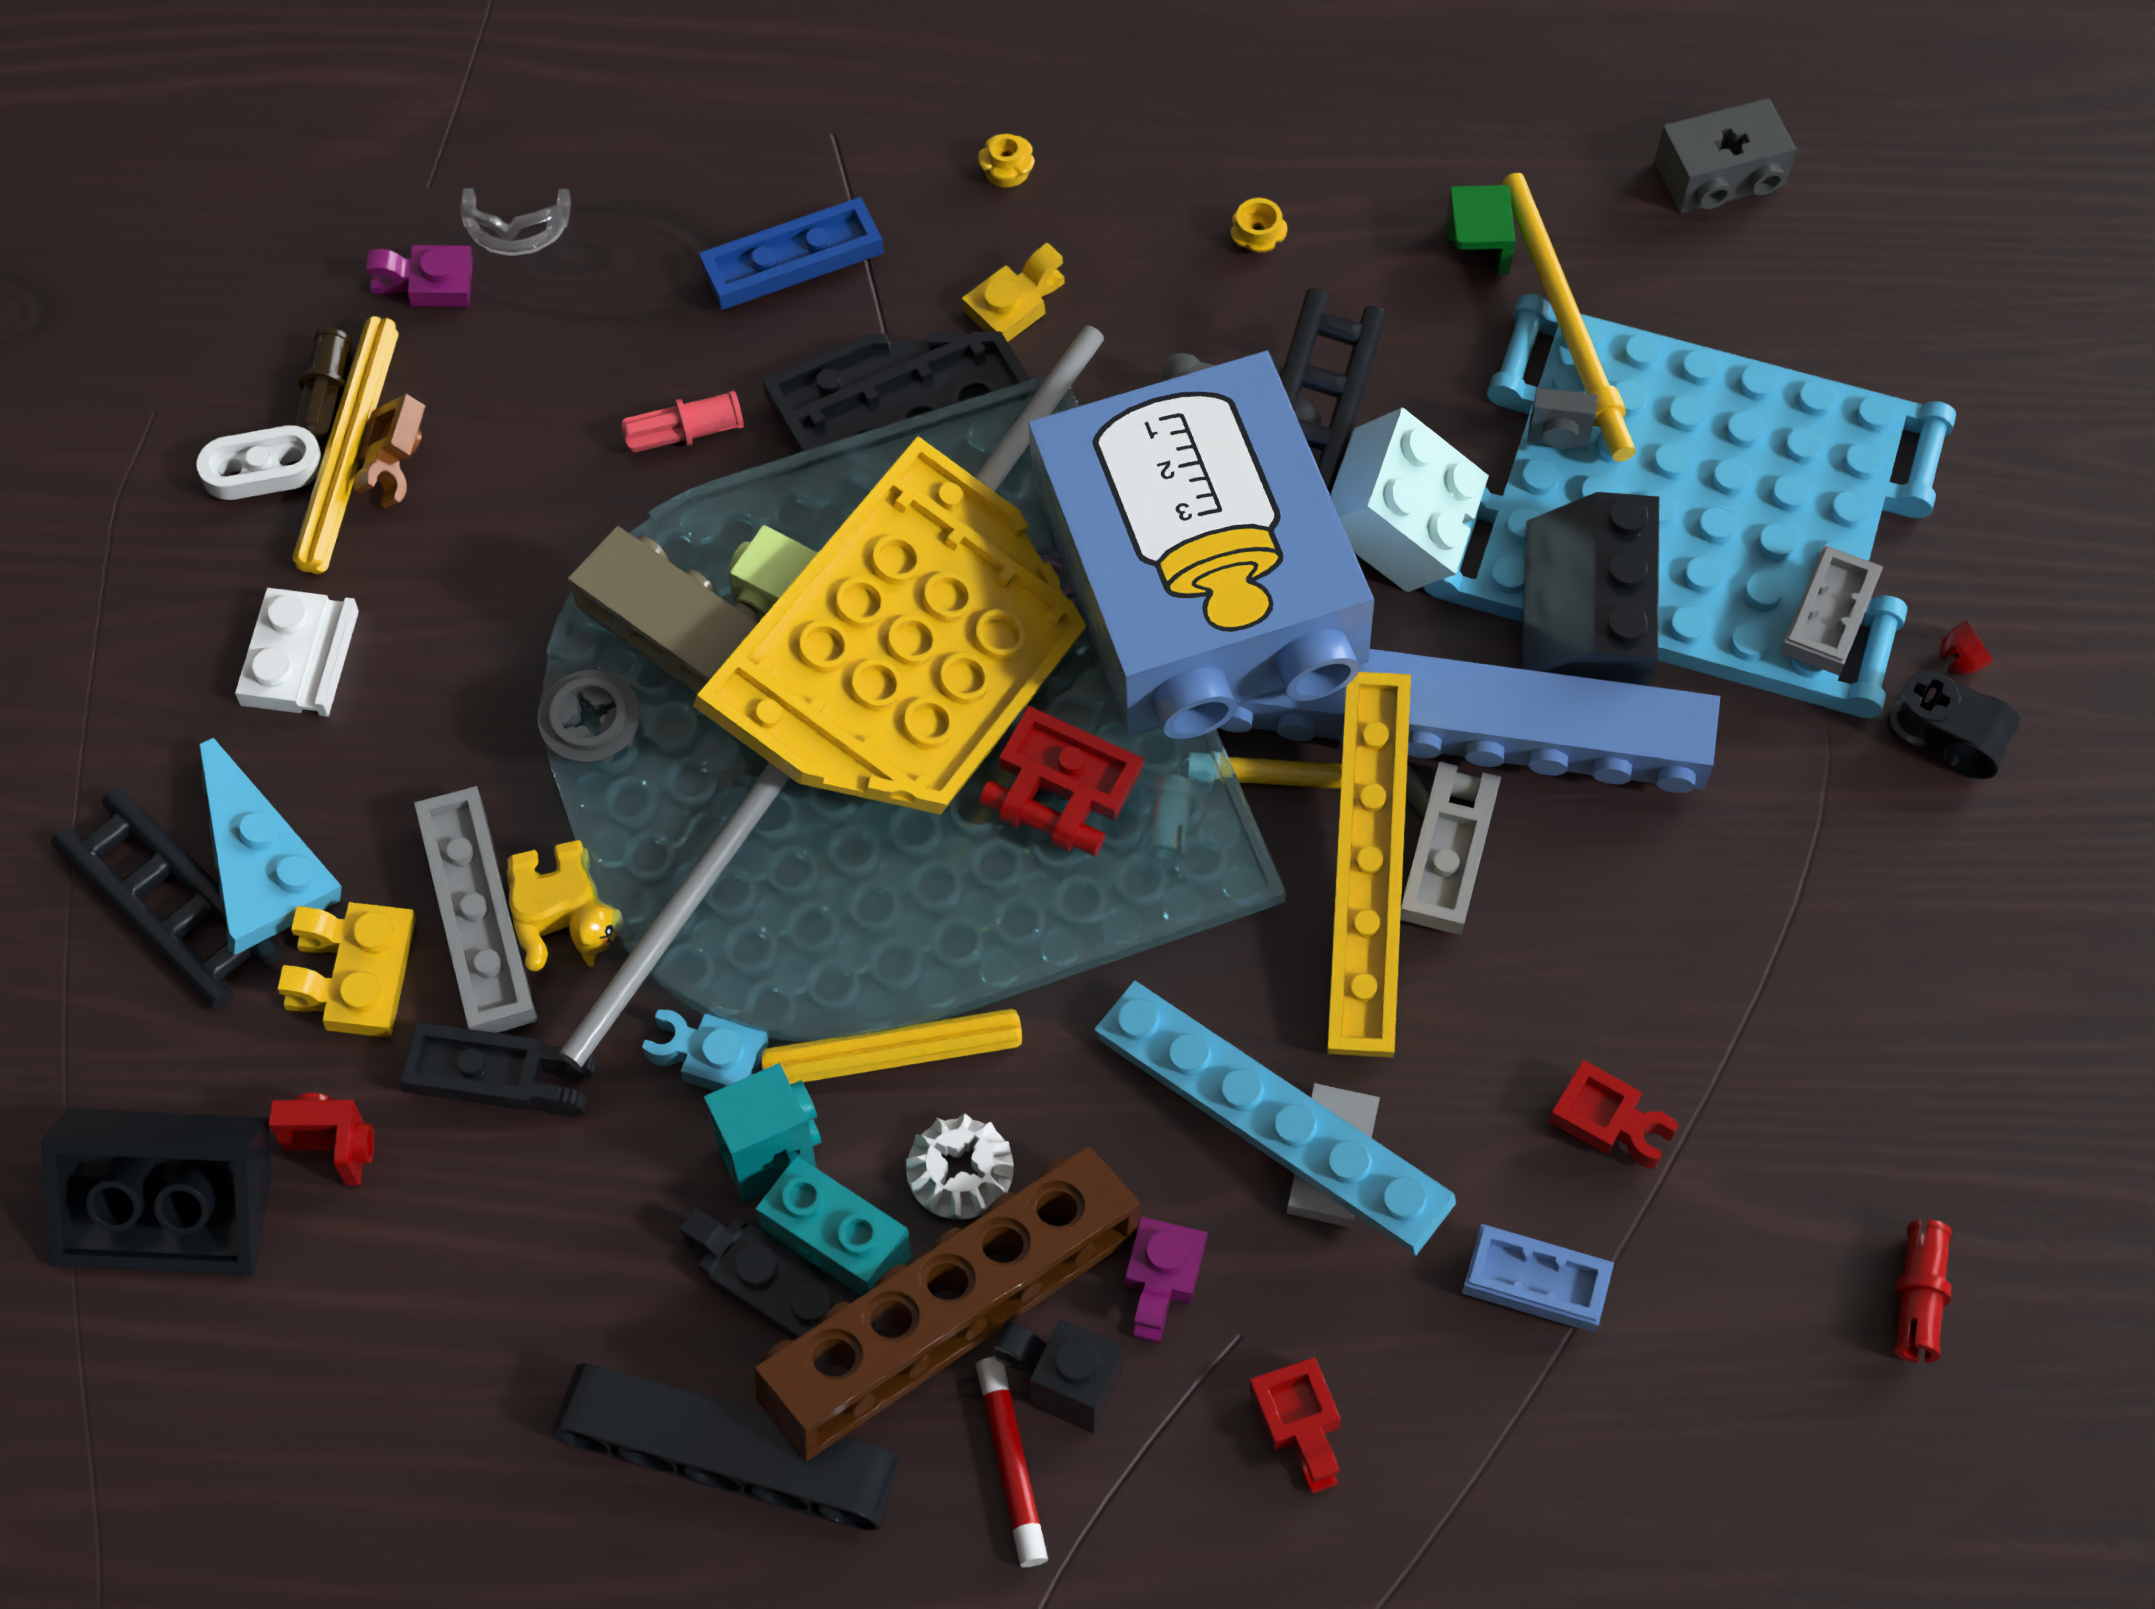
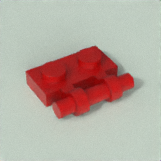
(1069, 764)

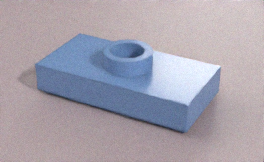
(1538, 1278)

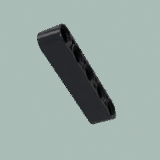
(722, 1447)

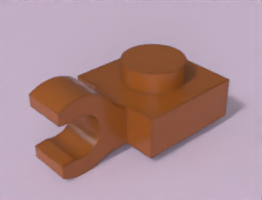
(389, 437)

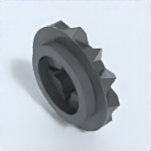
(603, 694)

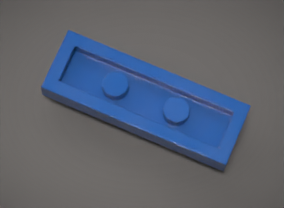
(791, 253)

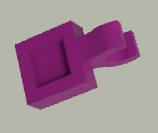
(431, 277)
(1164, 1269)

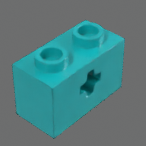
(762, 1128)
(832, 1227)

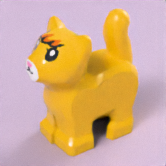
(554, 902)

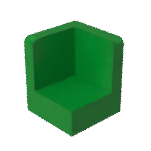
(1482, 220)

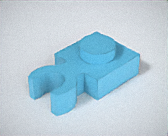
(711, 1055)

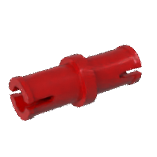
(1923, 1291)

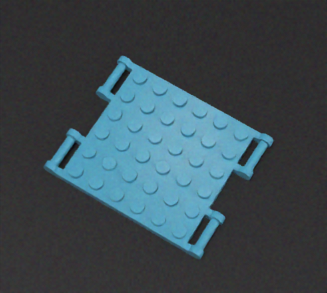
(1750, 487)

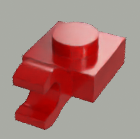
(1299, 1413)

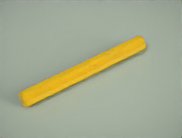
(343, 446)

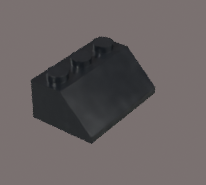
(1593, 589)
(156, 1190)

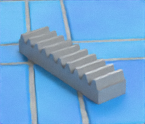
(475, 912)

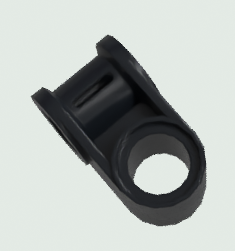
(1956, 724)

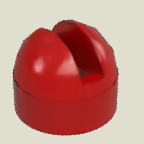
(1969, 647)

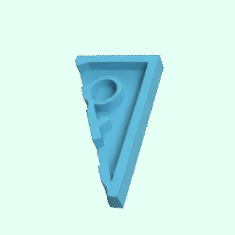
(258, 856)

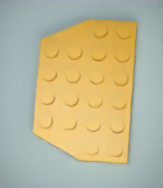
(901, 642)

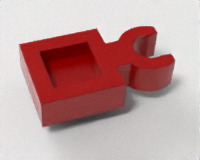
(1603, 1110)

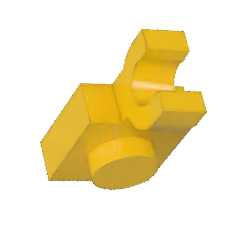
(1014, 301)

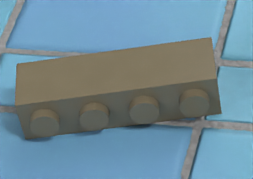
(660, 608)

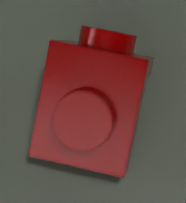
(323, 1123)

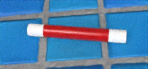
(1011, 1463)

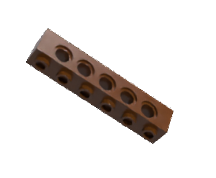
(823, 1409)

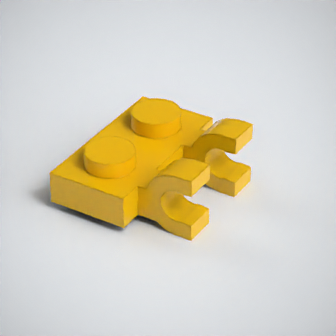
(367, 971)

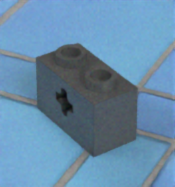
(1725, 155)

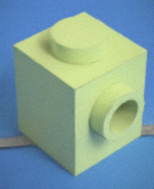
(766, 568)

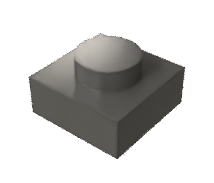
(1562, 418)

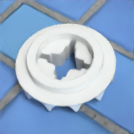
(965, 1194)

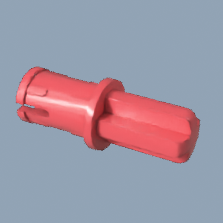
(682, 422)

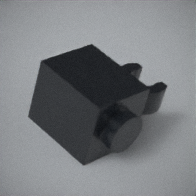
(1069, 1374)

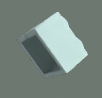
(1406, 499)

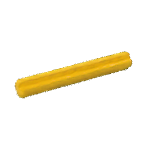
(897, 1046)

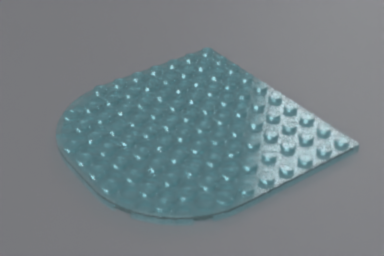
(860, 907)

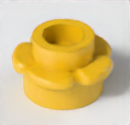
(1006, 170)
(1258, 214)

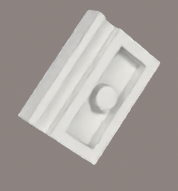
(297, 652)

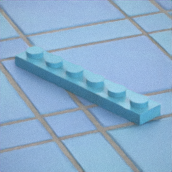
(1276, 1118)

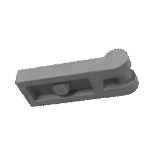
(1449, 850)

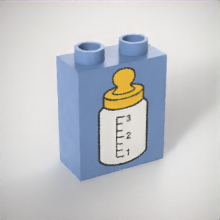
(1202, 547)

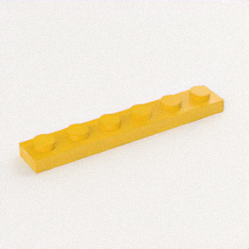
(1369, 866)

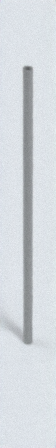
(772, 779)

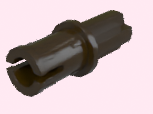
(323, 381)

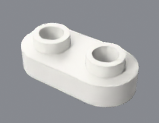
(261, 462)

